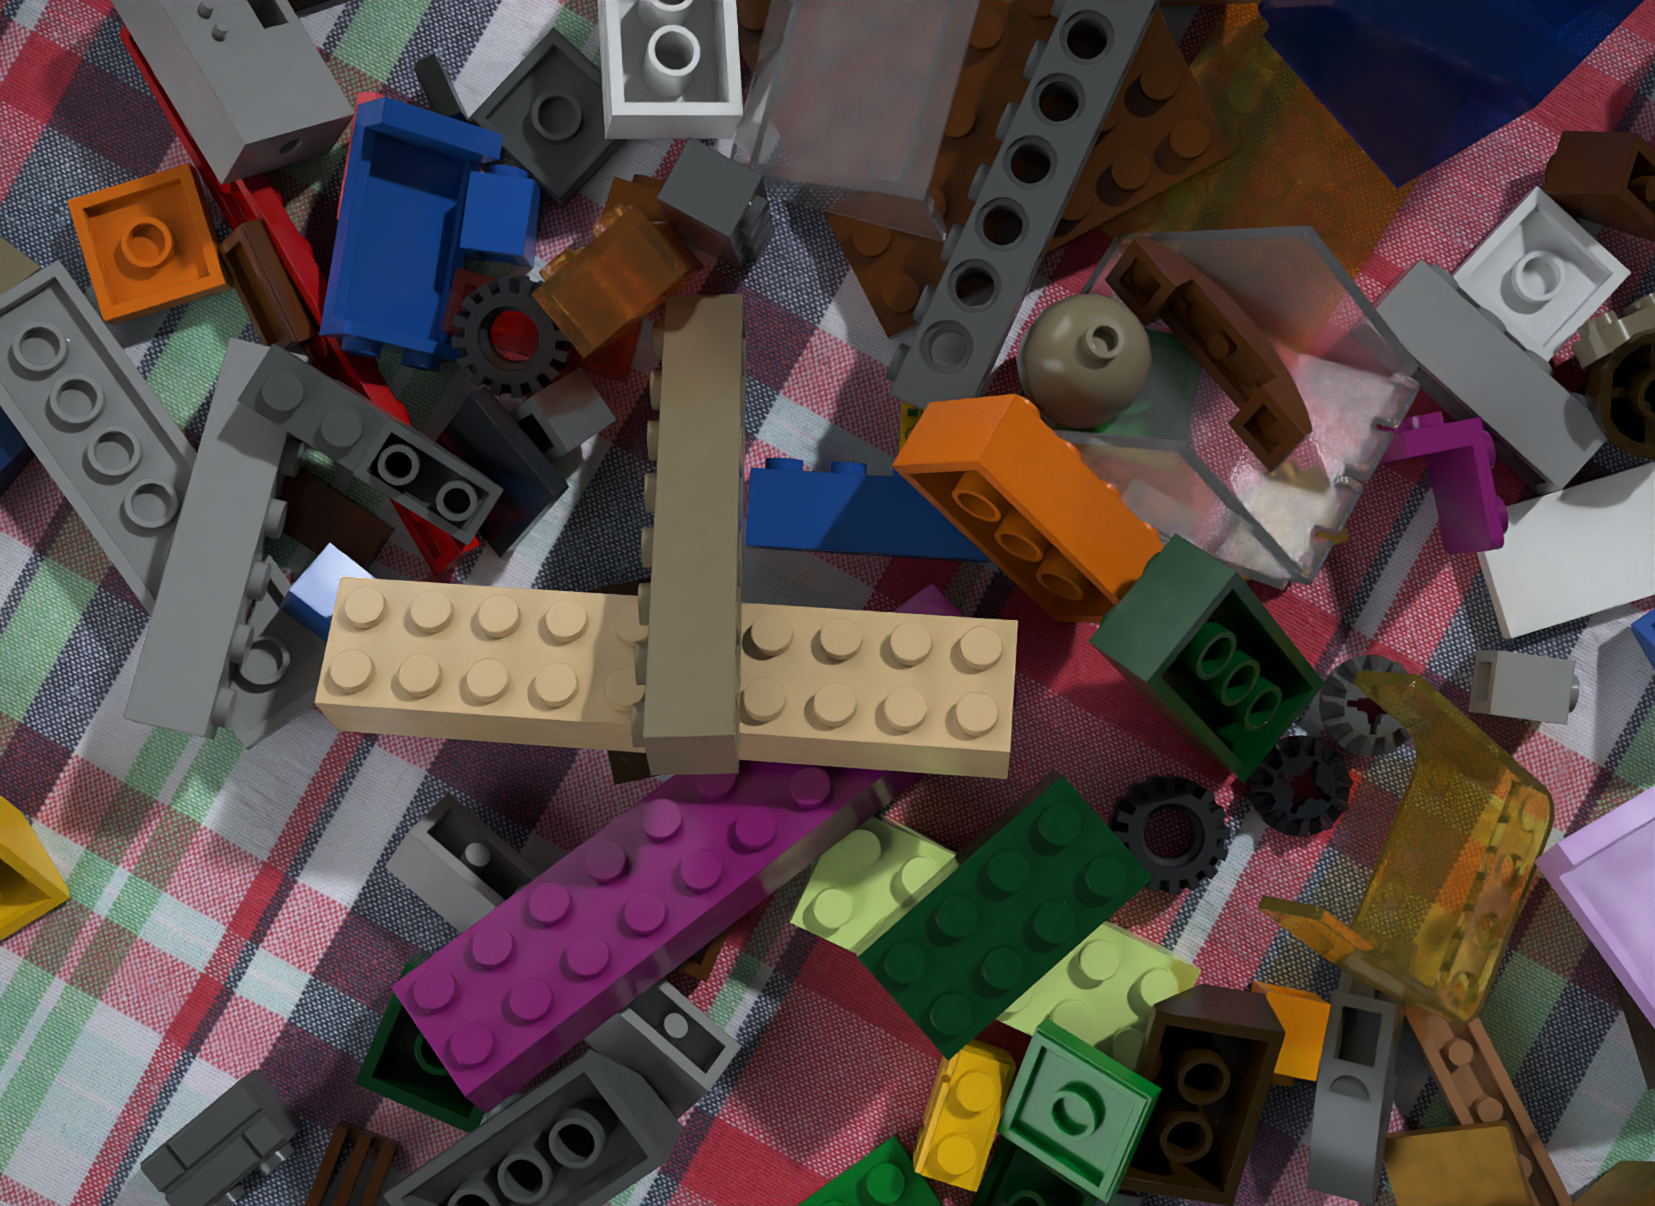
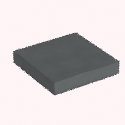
(551, 118)

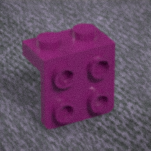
(1461, 478)

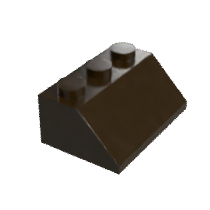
(1214, 1064)

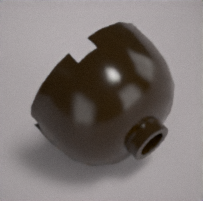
(1623, 395)

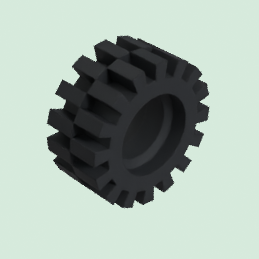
(482, 358)
(1206, 824)

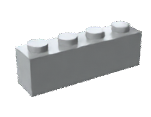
(1481, 373)

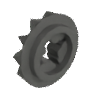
(1351, 727)

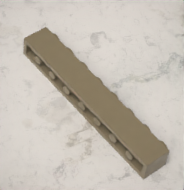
(695, 541)

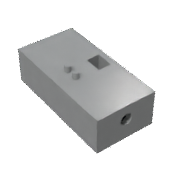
(241, 80)

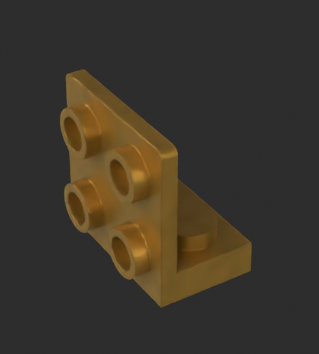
(1456, 1166)

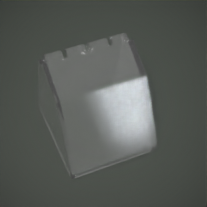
(855, 105)
(1174, 444)

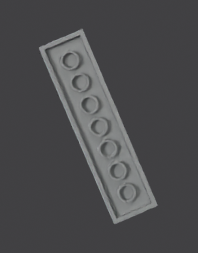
(129, 474)

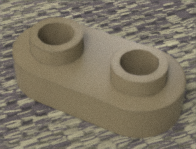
(1608, 332)

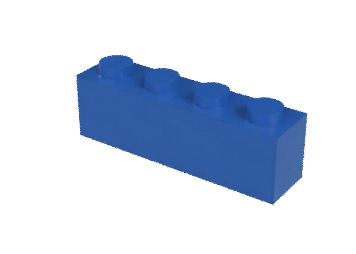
(848, 514)

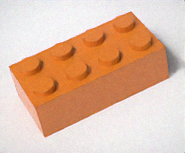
(1028, 503)

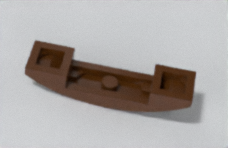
(1224, 342)

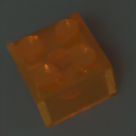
(616, 278)

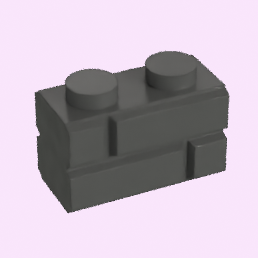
(224, 1144)

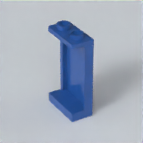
(402, 231)

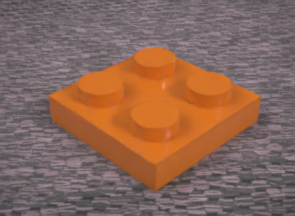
(149, 244)

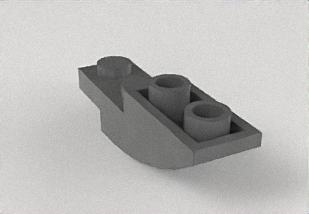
(371, 443)
(1355, 1091)

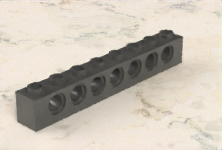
(1037, 205)

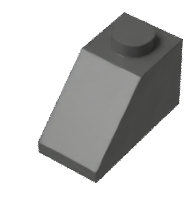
(563, 415)

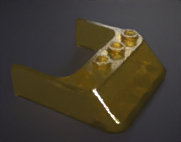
(1449, 866)

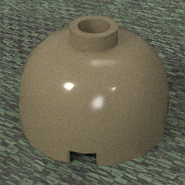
(1084, 360)

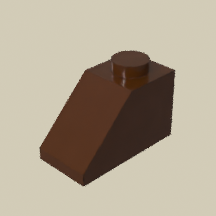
(1605, 180)

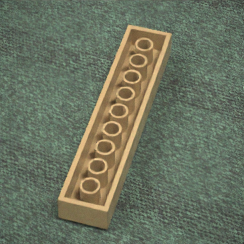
(563, 675)

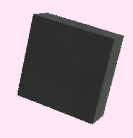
(439, 88)

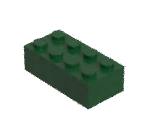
(1208, 657)
(1001, 913)

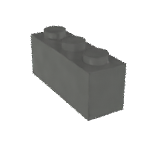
(717, 205)

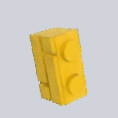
(963, 1115)

